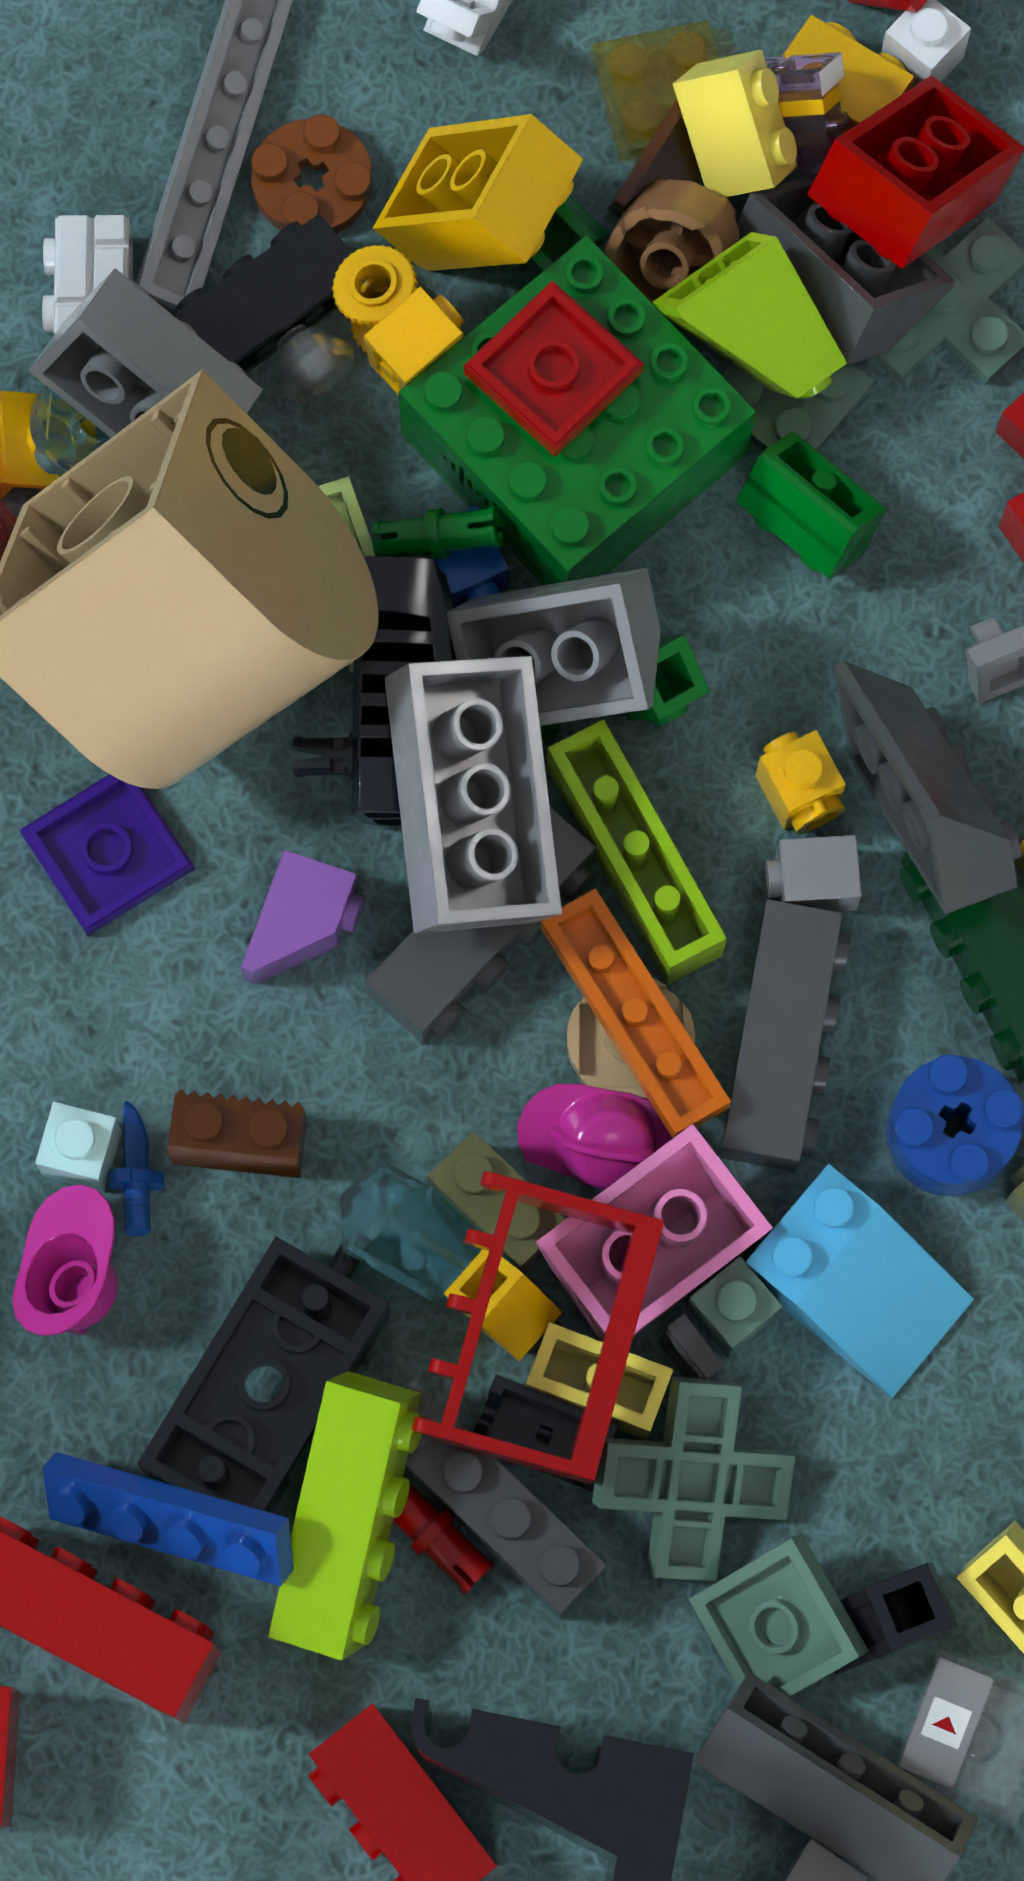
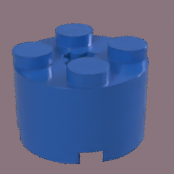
(932, 1097)

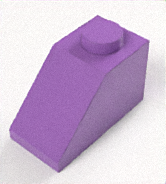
(301, 916)

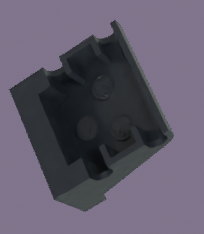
(619, 1810)

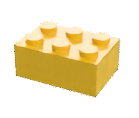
(479, 194)

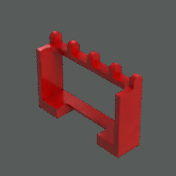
(616, 1344)

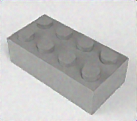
(472, 794)

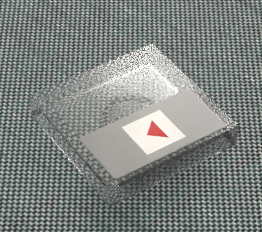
(968, 1736)

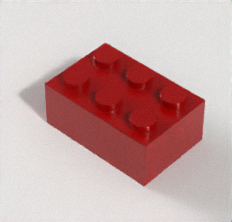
(915, 171)

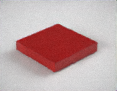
(553, 368)

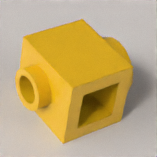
(801, 781)

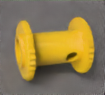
(387, 285)

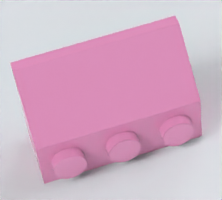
(703, 1232)

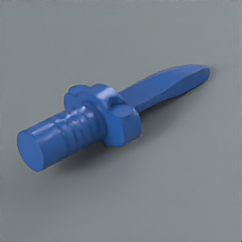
(135, 1177)

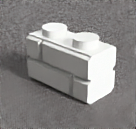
(81, 258)

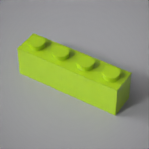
(635, 852)
(347, 1515)

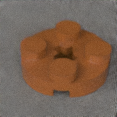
(316, 144)

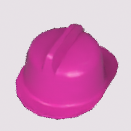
(589, 1132)
(67, 1264)

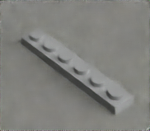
(212, 149)

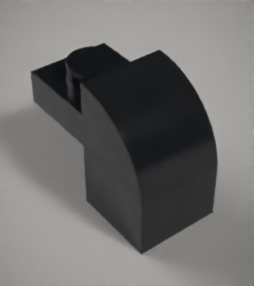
(899, 1613)

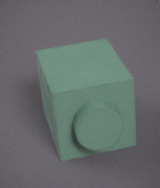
(734, 1307)

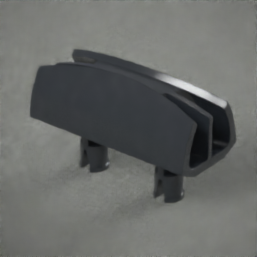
(409, 630)

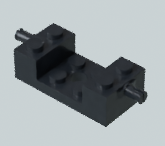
(291, 1318)

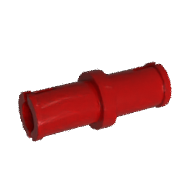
(441, 1541)

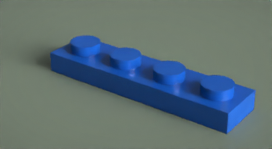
(168, 1518)

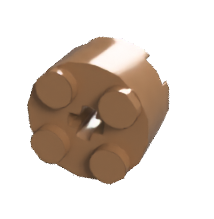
(670, 234)

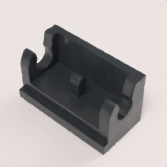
(532, 1421)

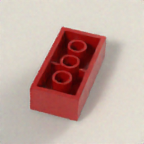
(102, 1628)

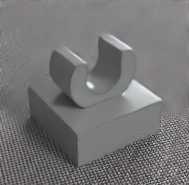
(995, 661)

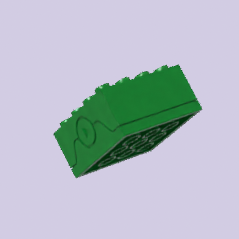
(617, 478)

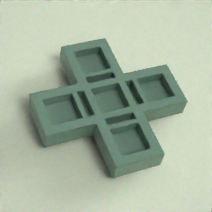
(966, 315)
(694, 1479)

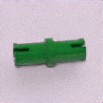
(438, 533)

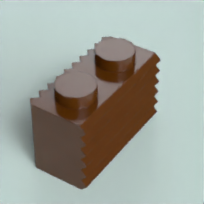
(237, 1134)

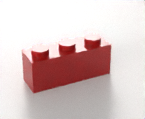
(396, 1804)

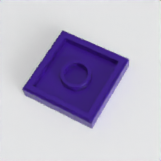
(106, 851)

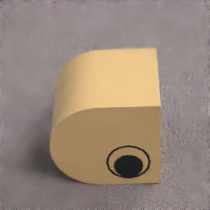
(179, 590)

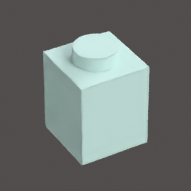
(78, 1146)

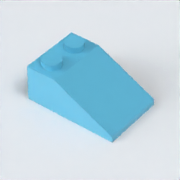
(858, 1281)

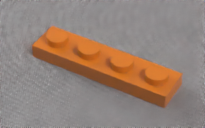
(635, 1014)

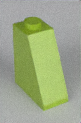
(757, 317)

